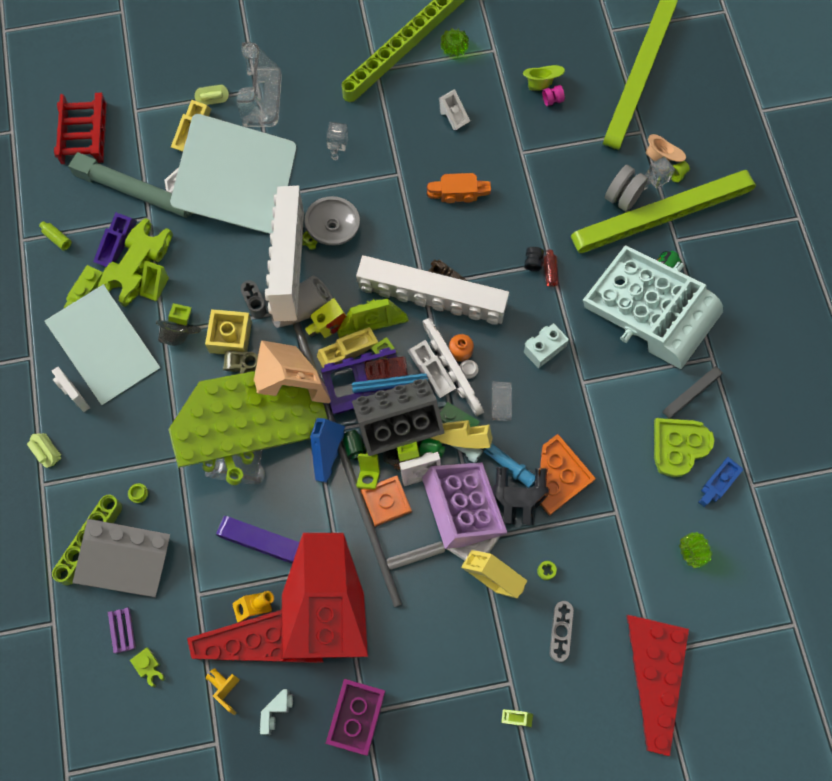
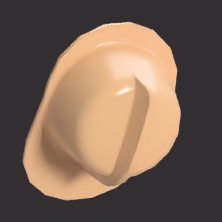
(661, 148)

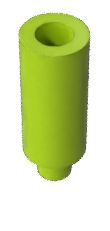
(55, 235)

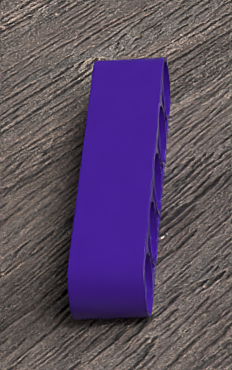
(257, 539)

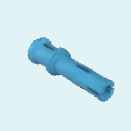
(519, 471)

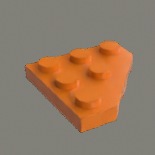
(565, 474)

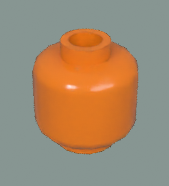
(461, 347)

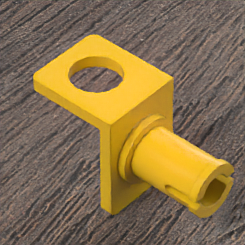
(253, 605)
(224, 687)

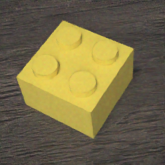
(228, 331)

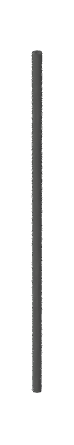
(353, 481)

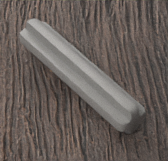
(415, 555)

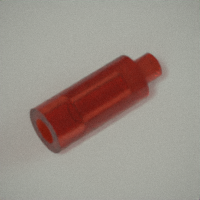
(551, 269)

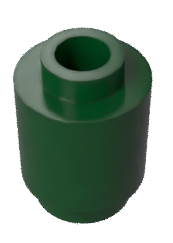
(353, 444)

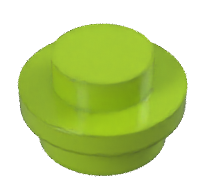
(138, 493)

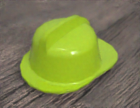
(542, 77)

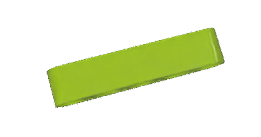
(66, 561)

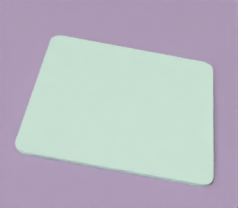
(232, 173)

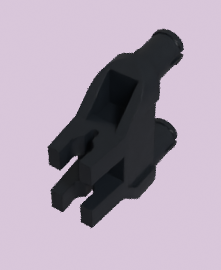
(520, 497)

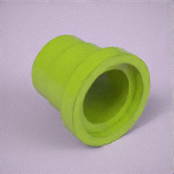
(680, 170)

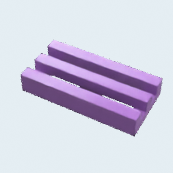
(115, 644)

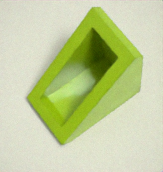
(153, 280)

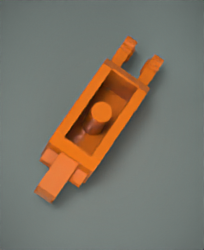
(458, 188)

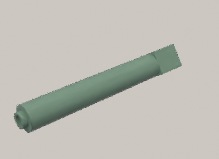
(89, 170)

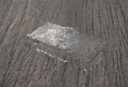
(502, 401)

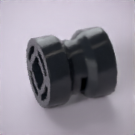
(533, 260)

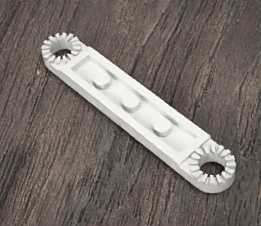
(455, 373)

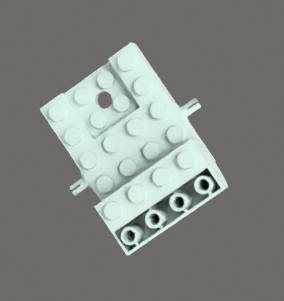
(655, 305)

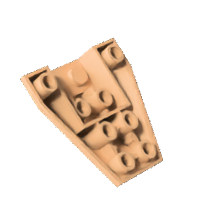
(286, 365)

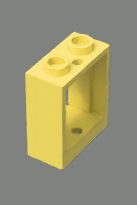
(494, 574)

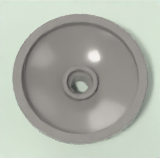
(335, 213)

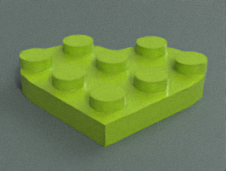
(679, 445)

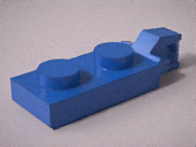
(720, 481)

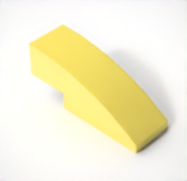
(183, 128)
(347, 347)
(462, 435)

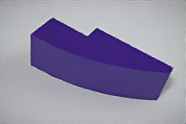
(114, 239)

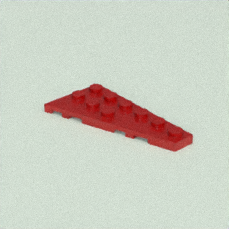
(245, 641)
(658, 671)

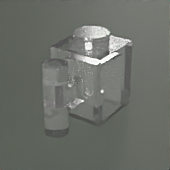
(336, 138)
(659, 173)

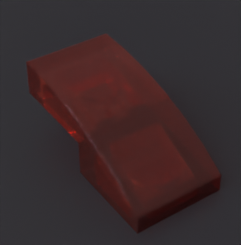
(386, 368)

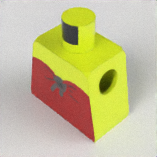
(326, 319)

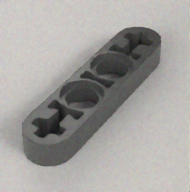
(692, 392)

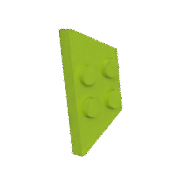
(373, 315)

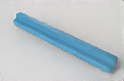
(386, 383)

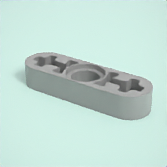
(565, 647)

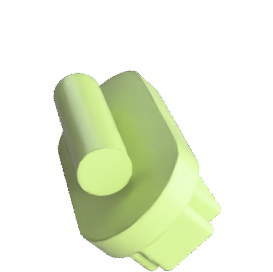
(212, 94)
(44, 449)

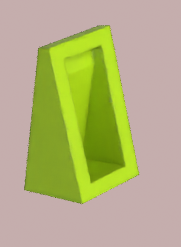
(517, 718)

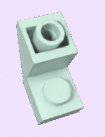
(279, 704)

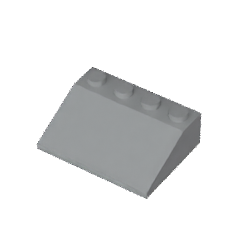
(121, 558)

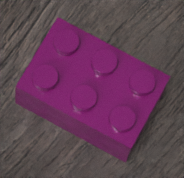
(356, 717)

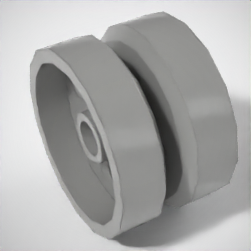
(626, 188)

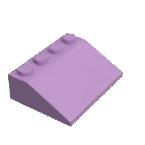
(463, 504)

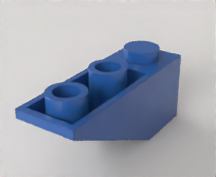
(325, 443)

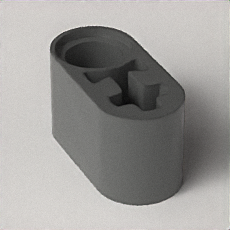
(253, 301)

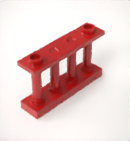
(97, 135)

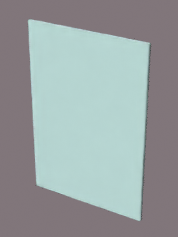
(102, 344)

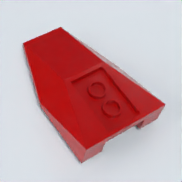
(323, 602)

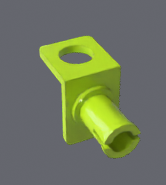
(368, 467)

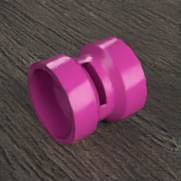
(553, 95)

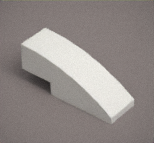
(431, 365)

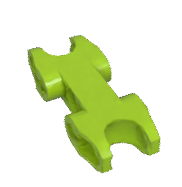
(130, 269)

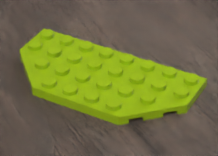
(232, 419)

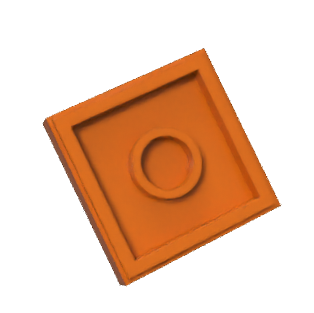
(386, 501)

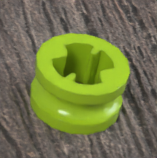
(553, 569)

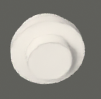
(469, 369)

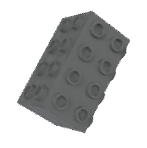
(398, 416)

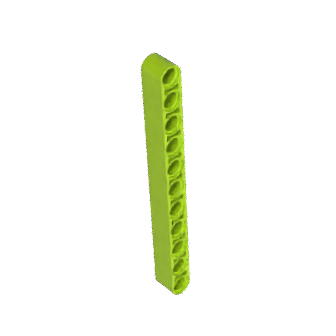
(397, 47)
(639, 74)
(662, 211)

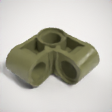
(237, 361)

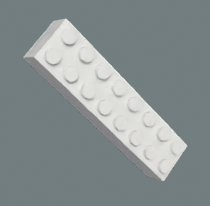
(285, 254)
(432, 290)

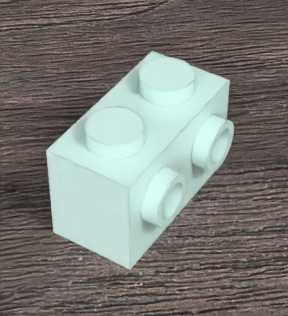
(545, 345)

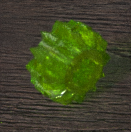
(454, 42)
(695, 549)

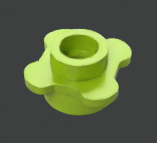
(305, 241)

